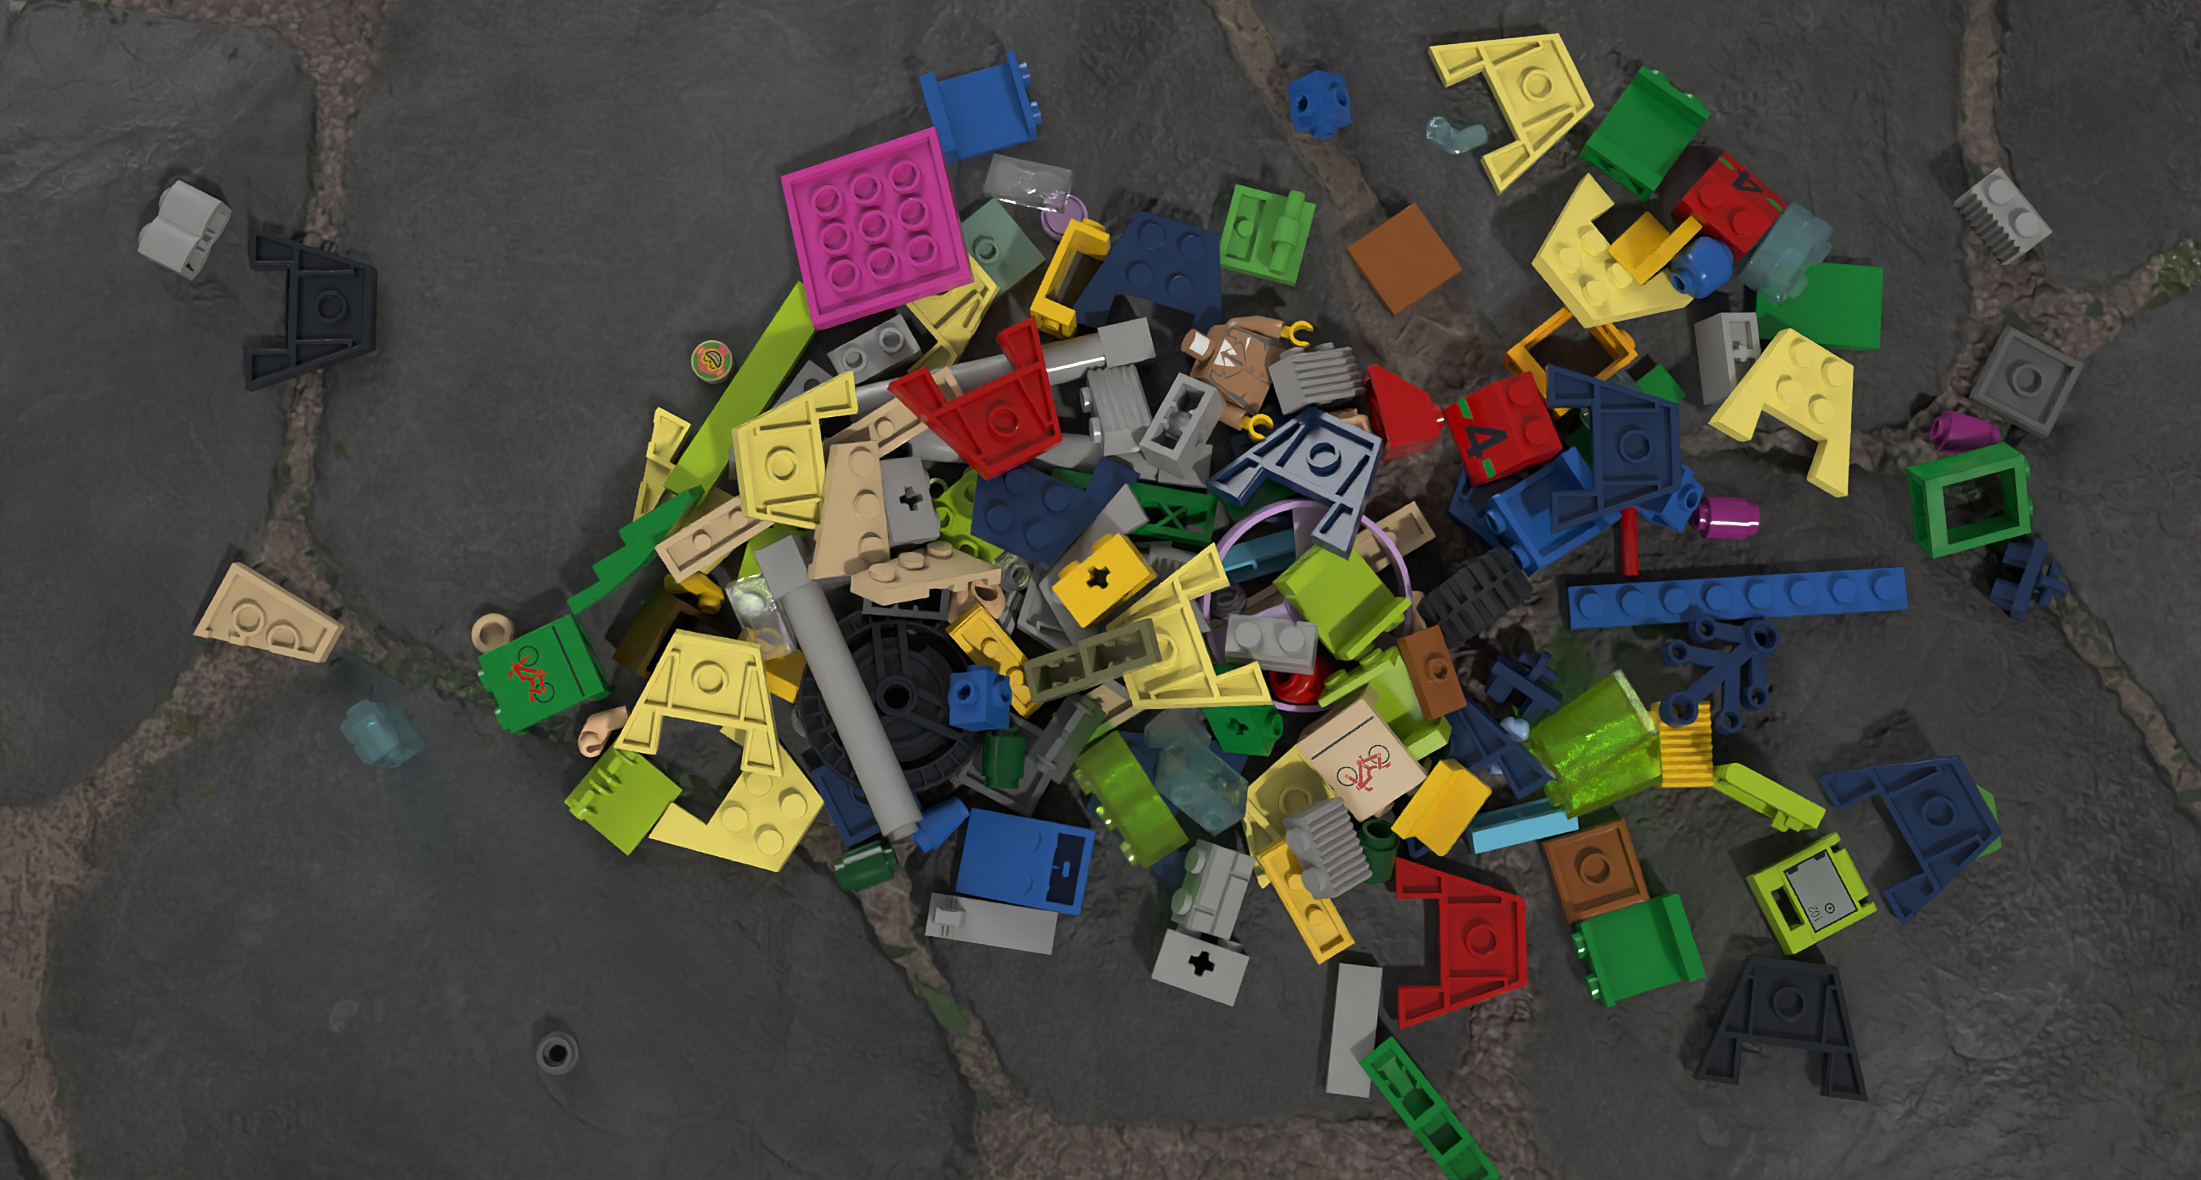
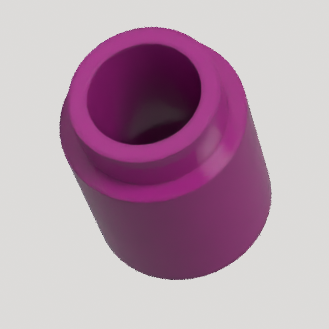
(1962, 433)
(1726, 518)

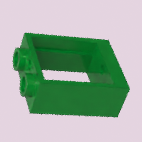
(1928, 506)

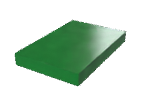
(1833, 310)

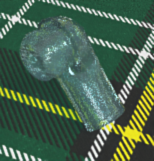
(1453, 141)

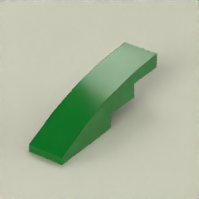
(640, 540)
(1426, 1114)

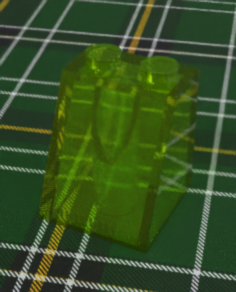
(1598, 748)

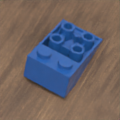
(1026, 861)

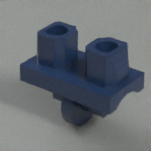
(2029, 560)
(1540, 696)

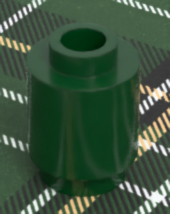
(1003, 758)
(1380, 849)
(866, 866)

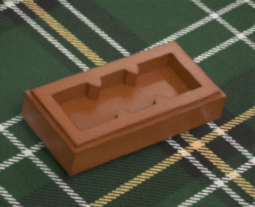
(1431, 672)

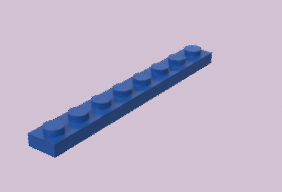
(1736, 598)

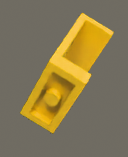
(1053, 317)

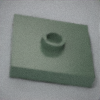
(1000, 247)

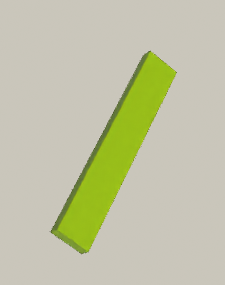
(746, 396)

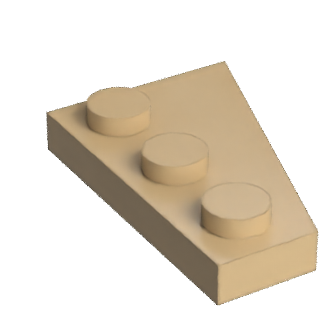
(853, 513)
(918, 571)
(268, 617)

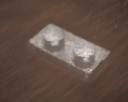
(1028, 183)
(761, 616)

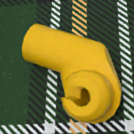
(703, 588)

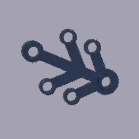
(1723, 671)

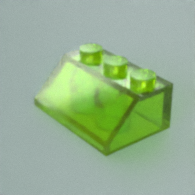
(1129, 801)

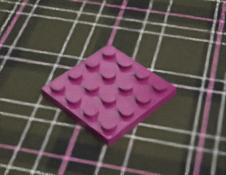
(876, 229)

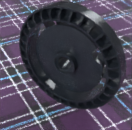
(916, 727)

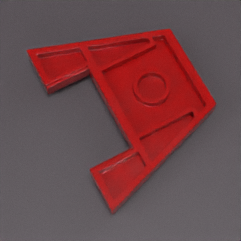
(999, 421)
(1478, 942)

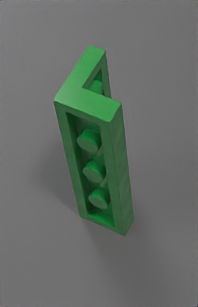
(1165, 504)

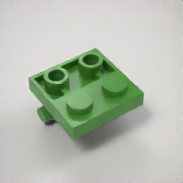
(1266, 234)

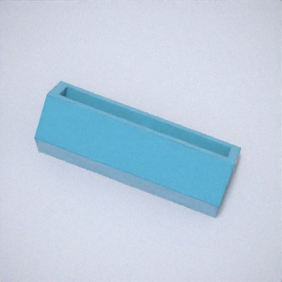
(1260, 556)
(1517, 825)

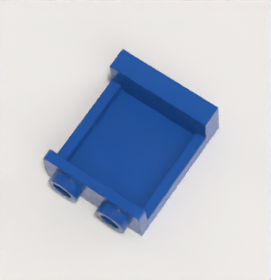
(1523, 514)

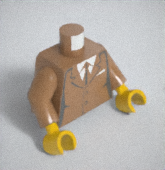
(1237, 364)

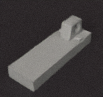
(991, 923)

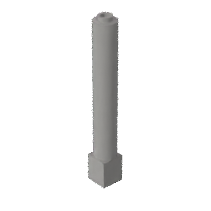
(1064, 362)
(1078, 455)
(840, 684)

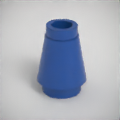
(939, 823)

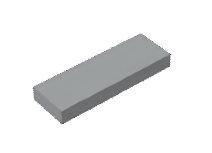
(1353, 1028)

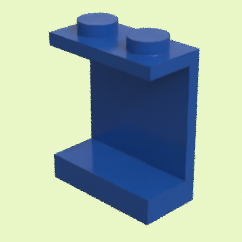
(982, 110)

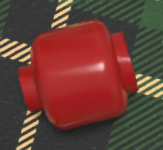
(1300, 688)

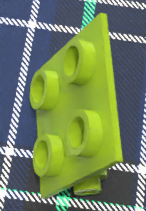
(956, 514)
(623, 797)

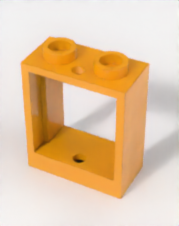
(1615, 342)

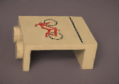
(1362, 756)

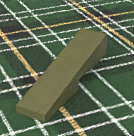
(1092, 661)

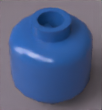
(1701, 267)

